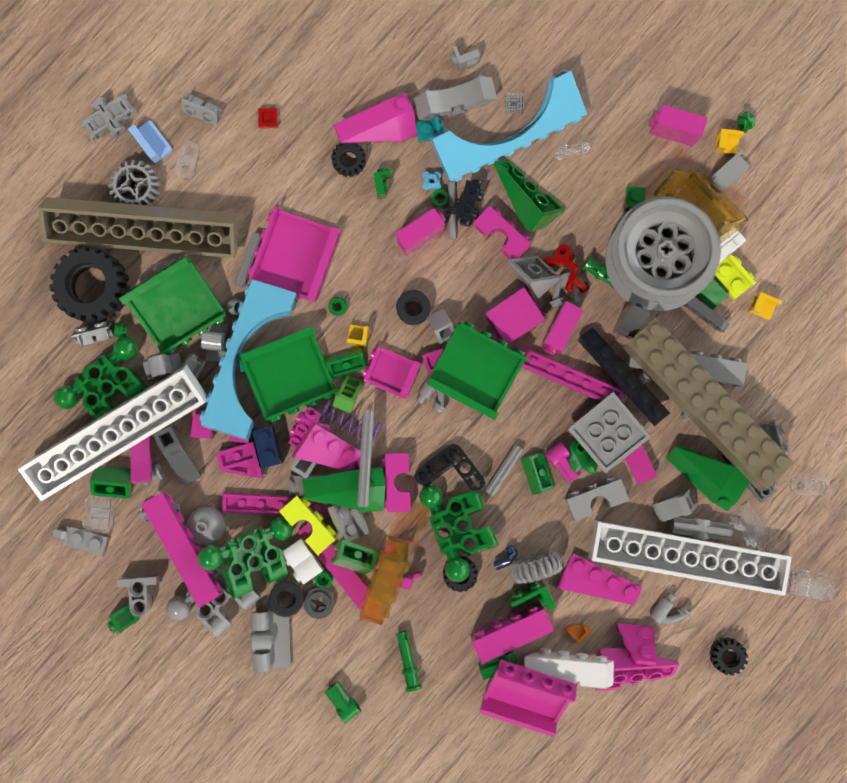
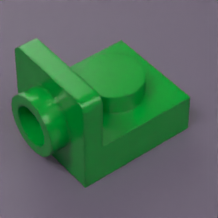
(381, 186)
(634, 196)
(121, 620)

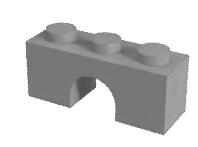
(580, 502)

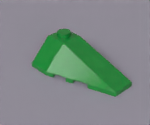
(716, 480)

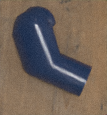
(508, 559)

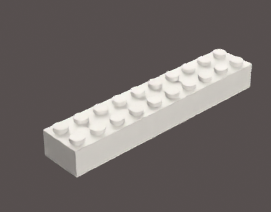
(113, 433)
(689, 558)

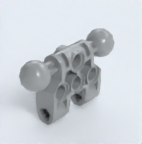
(217, 621)

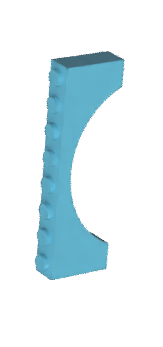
(560, 106)
(260, 307)

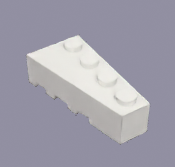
(579, 668)

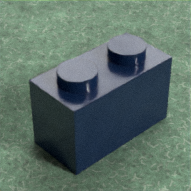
(267, 446)

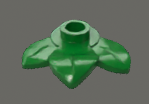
(581, 458)

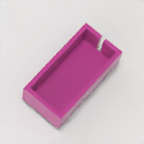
(511, 632)

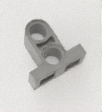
(215, 342)
(162, 365)
(675, 505)
(139, 596)

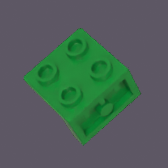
(534, 588)

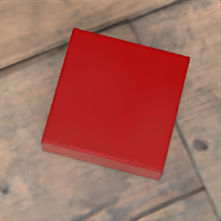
(267, 118)

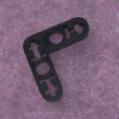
(449, 462)

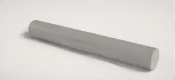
(452, 203)

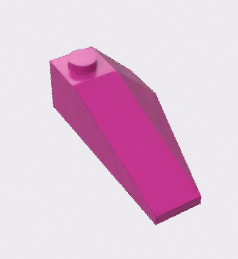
(386, 121)
(627, 671)

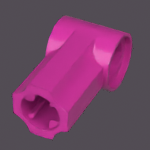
(560, 458)

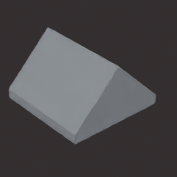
(534, 274)

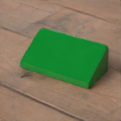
(713, 294)
(345, 362)
(537, 473)

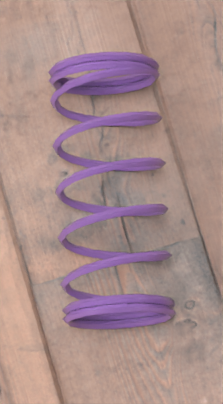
(325, 413)

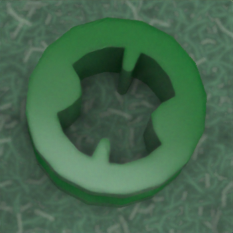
(435, 202)

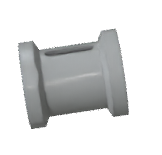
(157, 473)

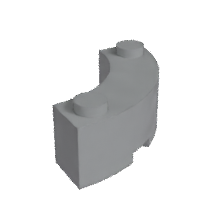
(456, 99)

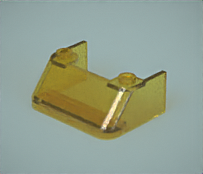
(700, 190)

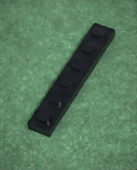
(623, 376)

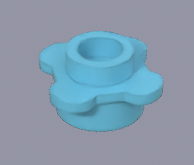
(427, 185)

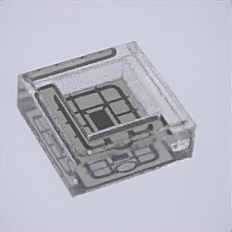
(514, 102)

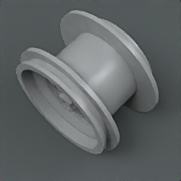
(684, 226)

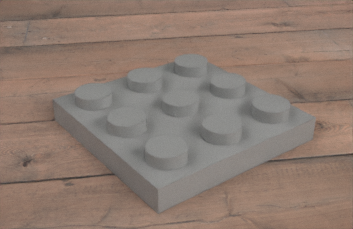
(609, 432)

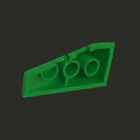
(530, 203)
(343, 488)

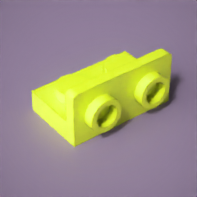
(733, 276)

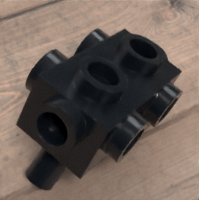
(466, 209)

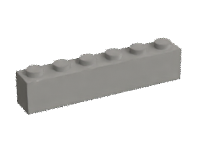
(725, 372)

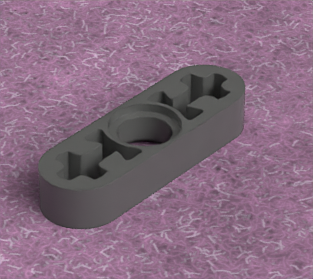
(707, 315)

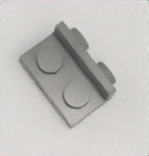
(348, 523)

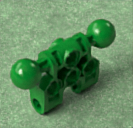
(124, 349)
(273, 568)
(457, 568)

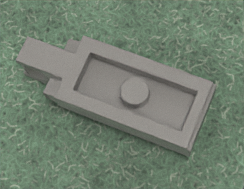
(82, 540)

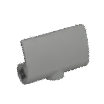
(269, 641)

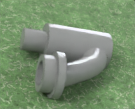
(556, 301)
(426, 392)
(663, 608)

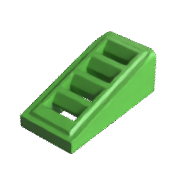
(348, 394)

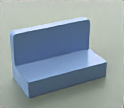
(151, 141)

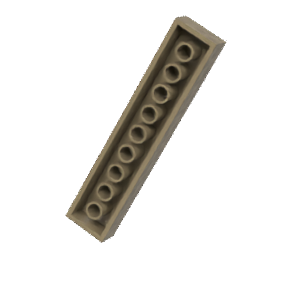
(139, 227)
(708, 405)

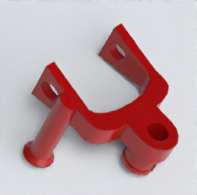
(564, 257)

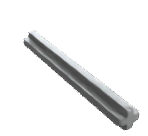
(365, 459)

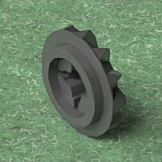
(310, 605)

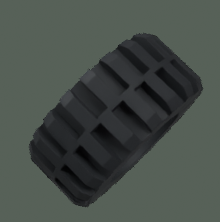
(67, 274)

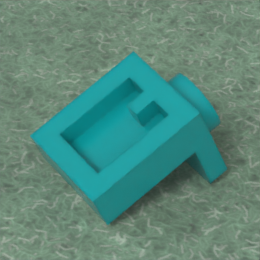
(428, 128)

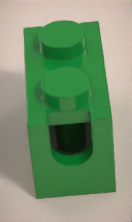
(111, 482)
(354, 557)

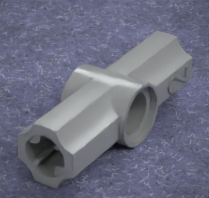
(701, 528)

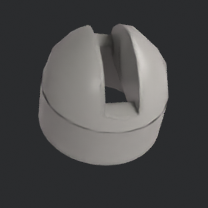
(231, 306)

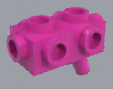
(304, 421)

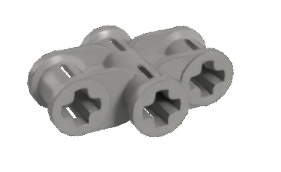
(103, 121)

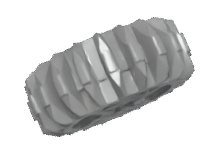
(128, 171)
(536, 567)

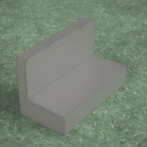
(730, 171)

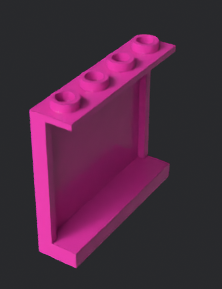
(294, 254)
(527, 698)

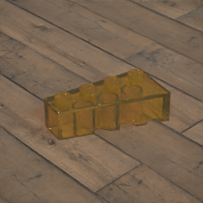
(385, 580)

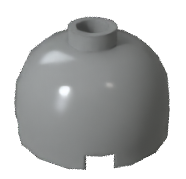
(206, 525)

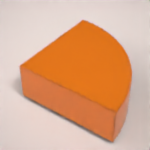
(578, 632)

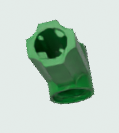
(488, 669)
(345, 706)

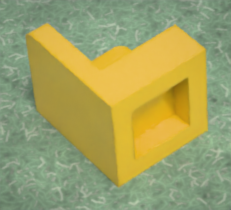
(727, 141)
(763, 305)
(358, 335)

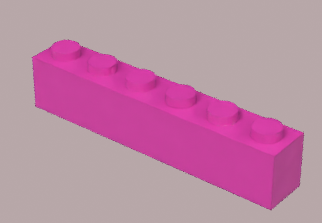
(181, 548)

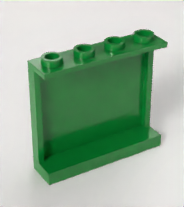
(174, 305)
(476, 369)
(288, 374)

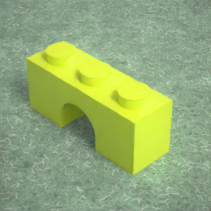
(321, 535)

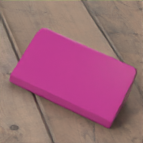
(640, 465)

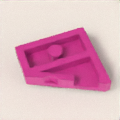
(241, 461)
(640, 642)

